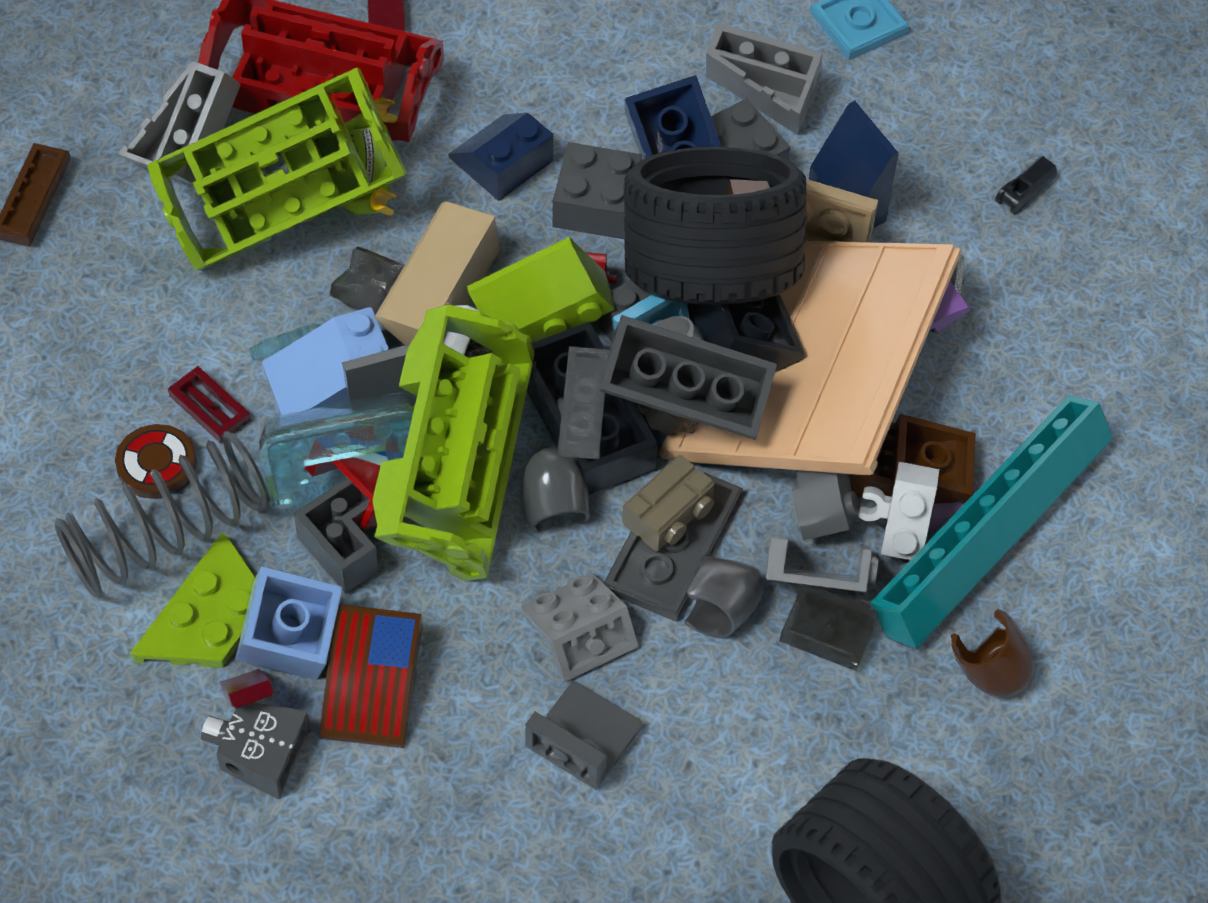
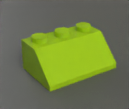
(546, 291)

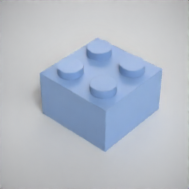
(289, 623)

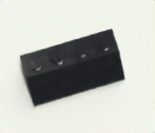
(751, 328)

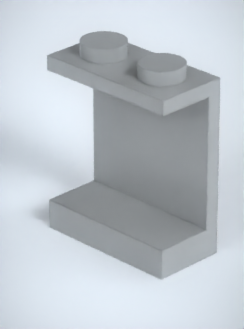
(777, 571)

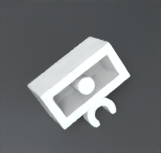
(906, 511)

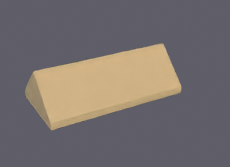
(447, 259)

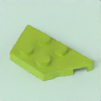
(204, 614)

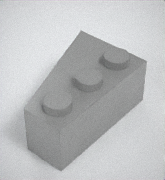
(767, 71)
(190, 111)

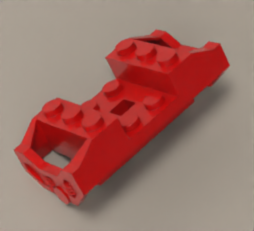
(302, 47)

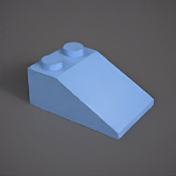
(311, 369)

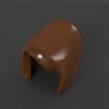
(1001, 663)

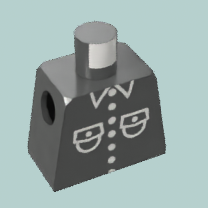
(259, 744)

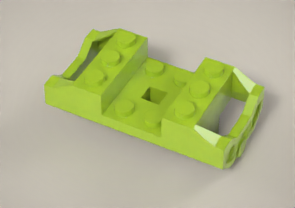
(255, 205)
(456, 441)

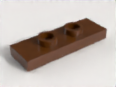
(32, 193)

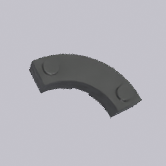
(824, 503)

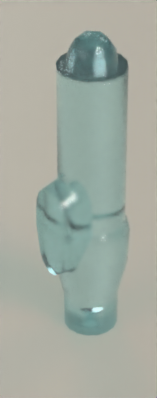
(276, 343)

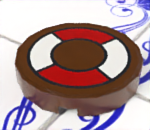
(158, 449)

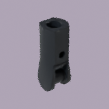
(1027, 183)

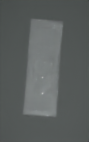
(582, 404)

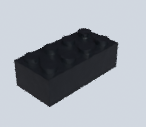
(626, 440)

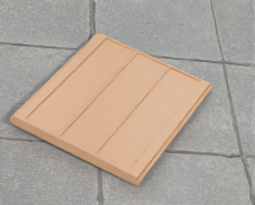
(861, 329)

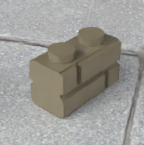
(669, 503)

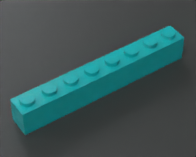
(991, 521)

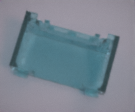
(331, 434)

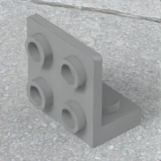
(582, 625)

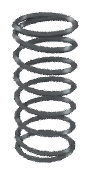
(87, 554)

